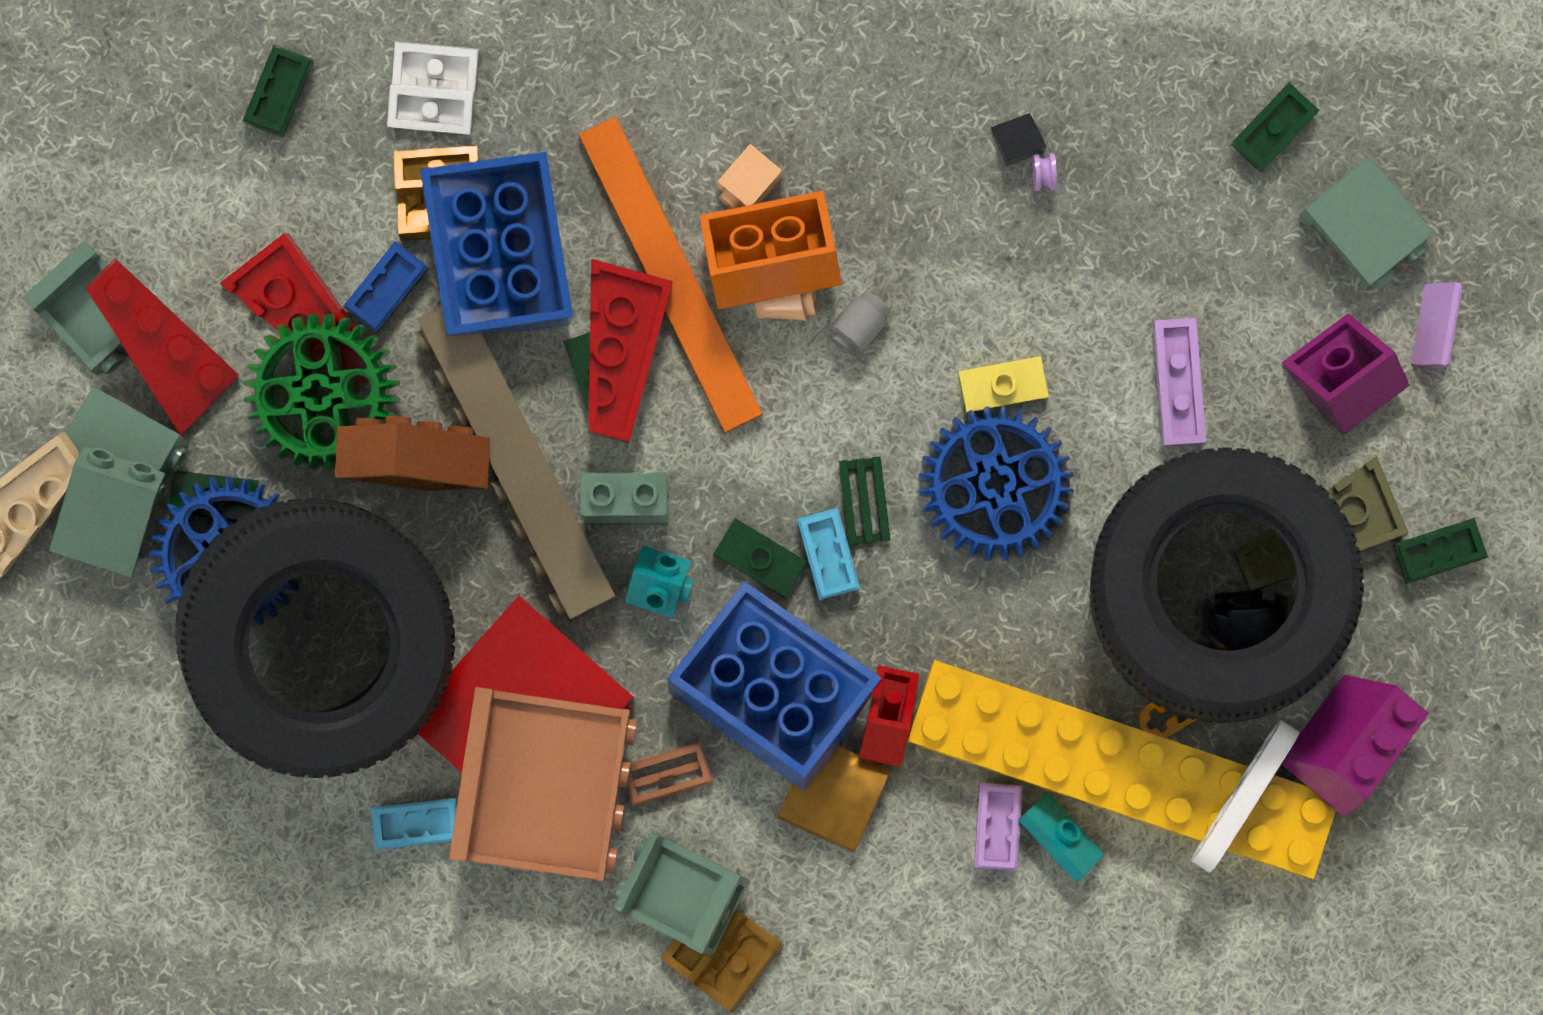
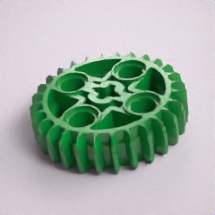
(300, 340)

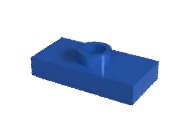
(386, 287)

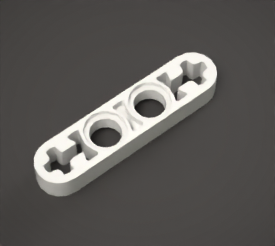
(1244, 796)

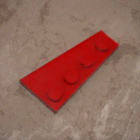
(285, 286)
(623, 336)
(167, 353)

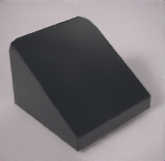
(1018, 139)

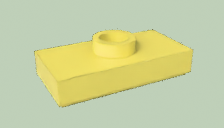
(1003, 384)

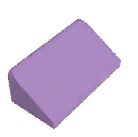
(1436, 325)

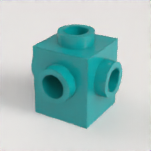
(659, 582)

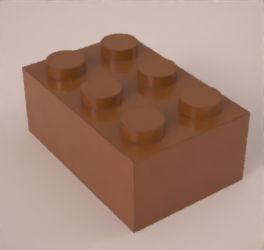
(412, 455)

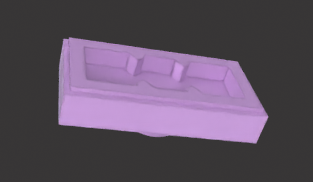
(998, 826)

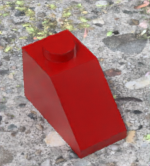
(889, 716)

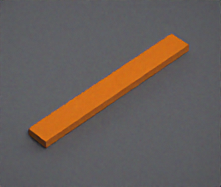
(664, 258)

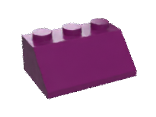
(1353, 740)

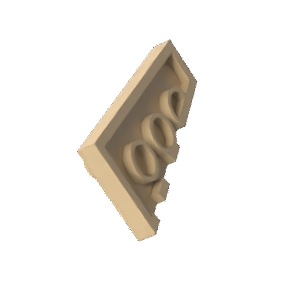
(32, 495)

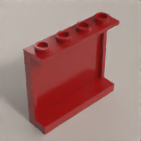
(522, 657)

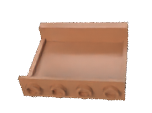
(542, 784)

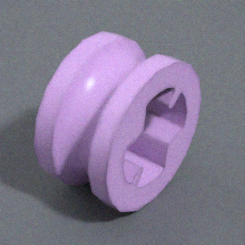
(1044, 172)

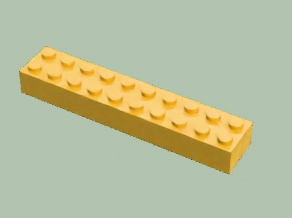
(1113, 767)

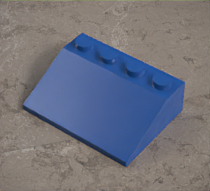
(497, 245)
(773, 685)

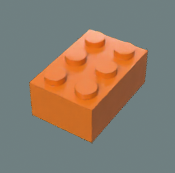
(770, 250)

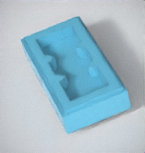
(828, 554)
(413, 823)

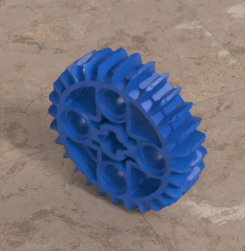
(1042, 451)
(182, 519)

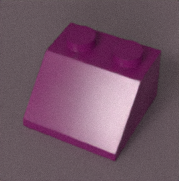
(1347, 373)

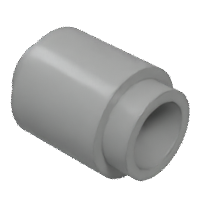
(860, 323)

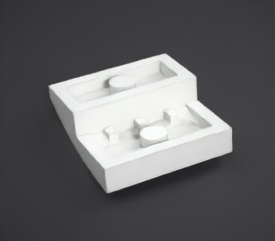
(433, 87)

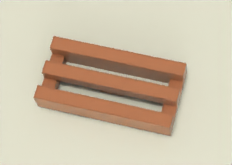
(701, 763)

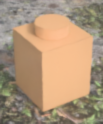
(748, 179)

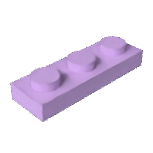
(1179, 382)

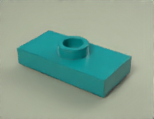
(1061, 837)

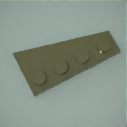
(1368, 507)

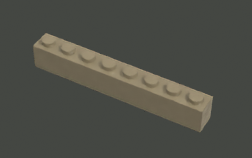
(520, 468)

